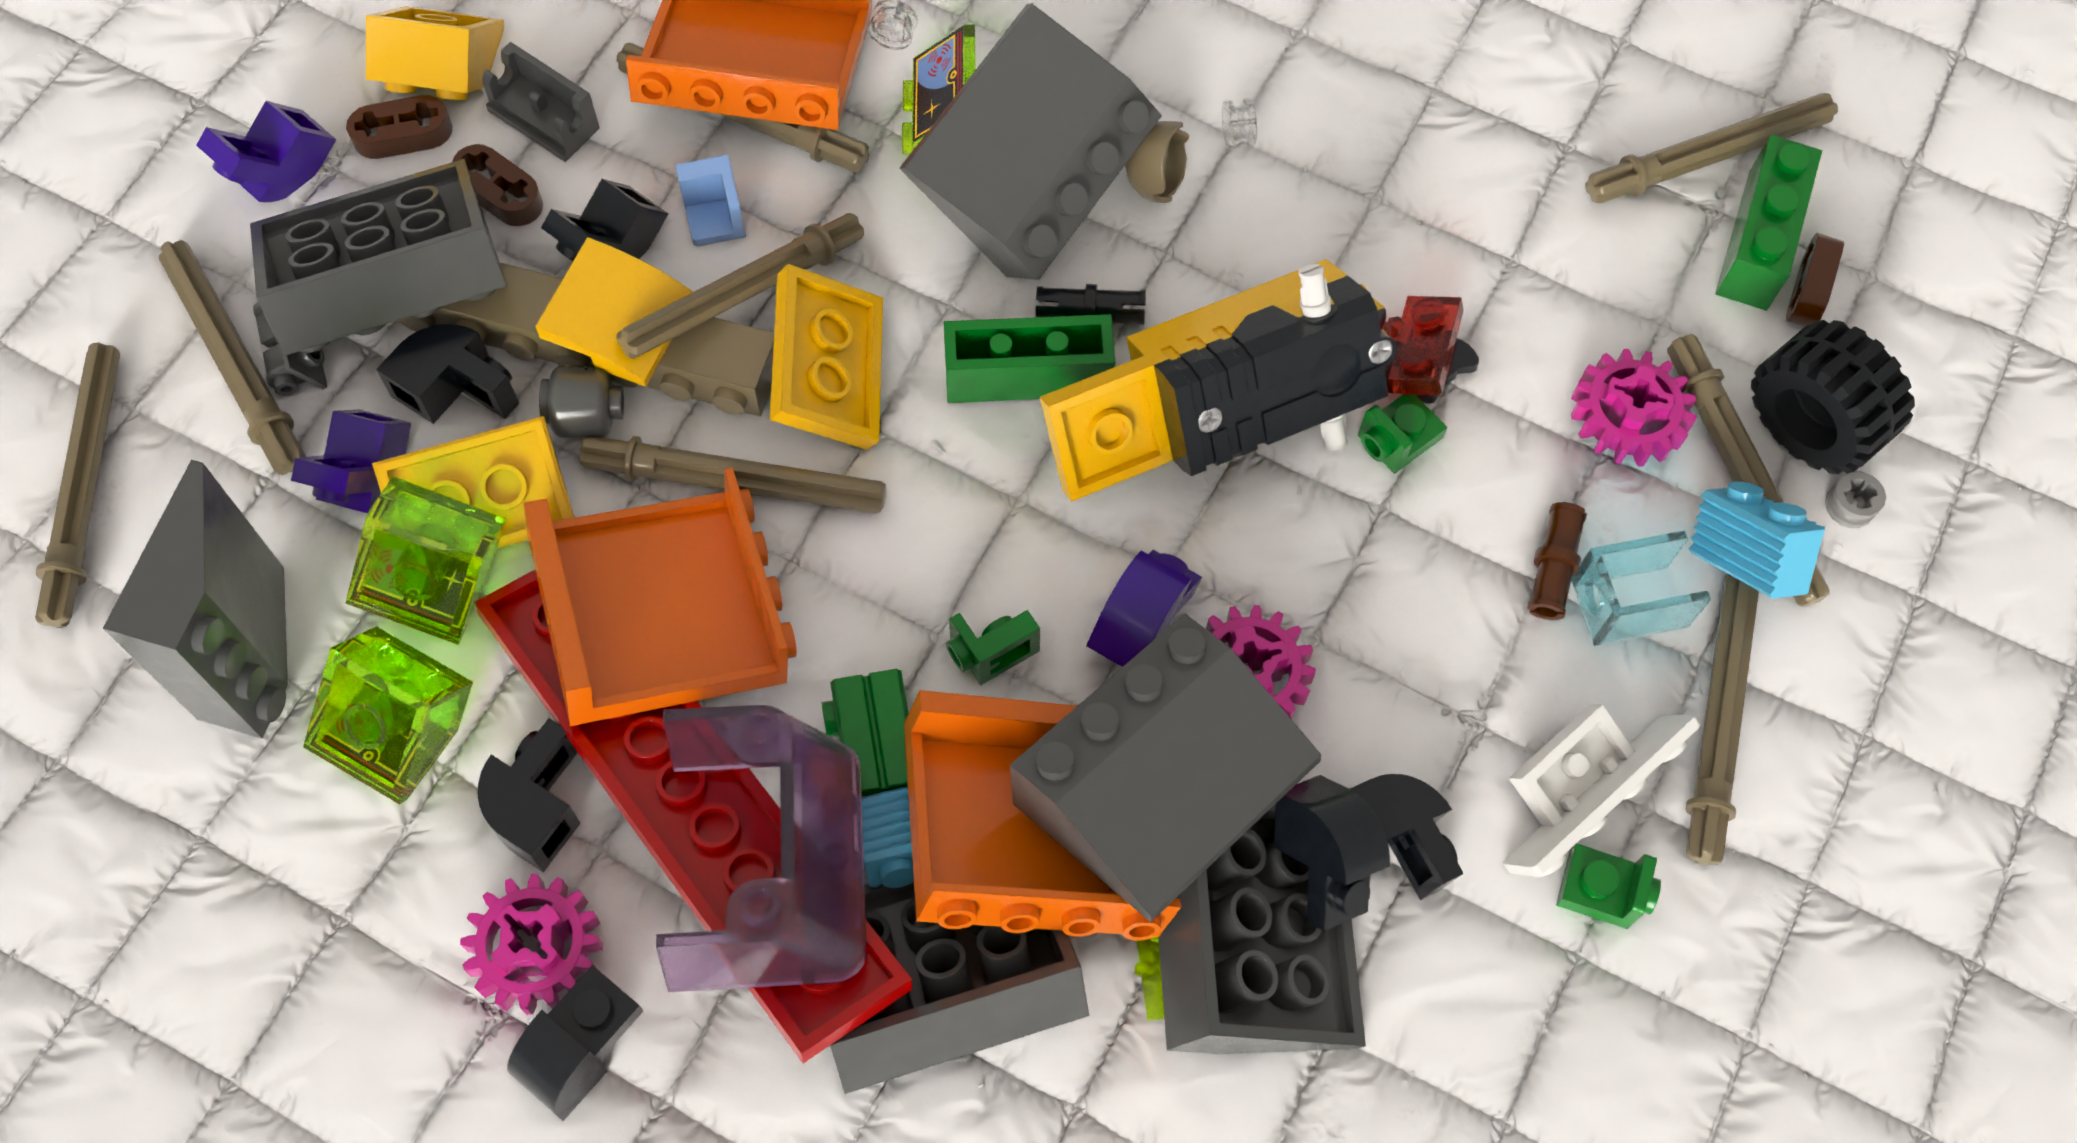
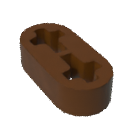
(399, 126)
(503, 177)
(1815, 280)

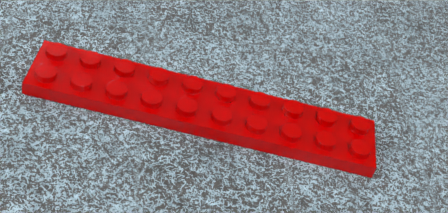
(699, 826)

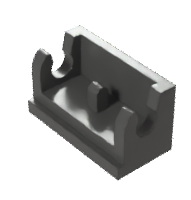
(540, 103)

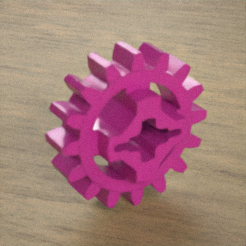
(1633, 407)
(1271, 651)
(513, 960)

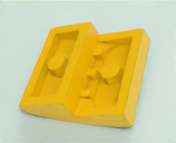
(599, 299)

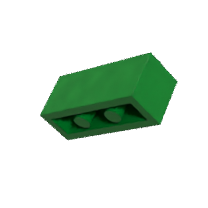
(1769, 222)
(1024, 355)

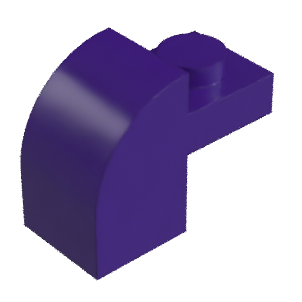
(274, 156)
(346, 470)
(1142, 605)

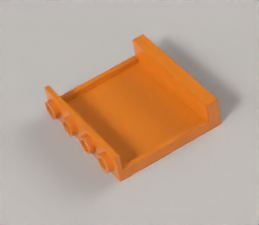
(753, 58)
(659, 603)
(975, 849)

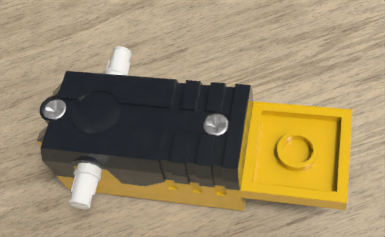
(1226, 381)

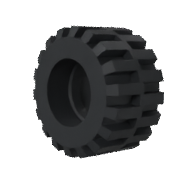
(1832, 396)

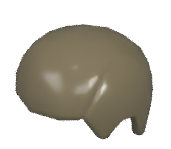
(1159, 162)

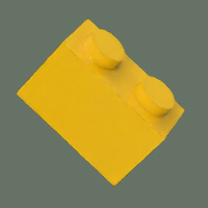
(431, 50)

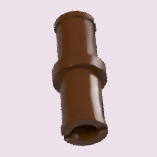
(1557, 561)

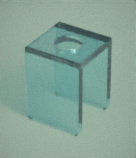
(1625, 559)

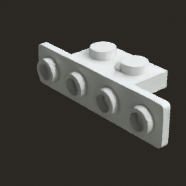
(1584, 777)

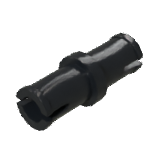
(1092, 302)

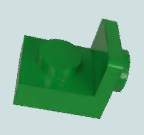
(1400, 431)
(998, 649)
(1608, 886)

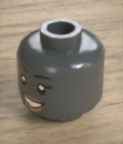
(580, 401)

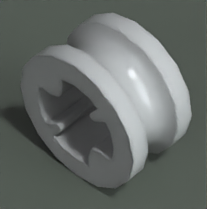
(1849, 514)

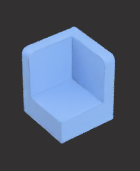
(710, 200)

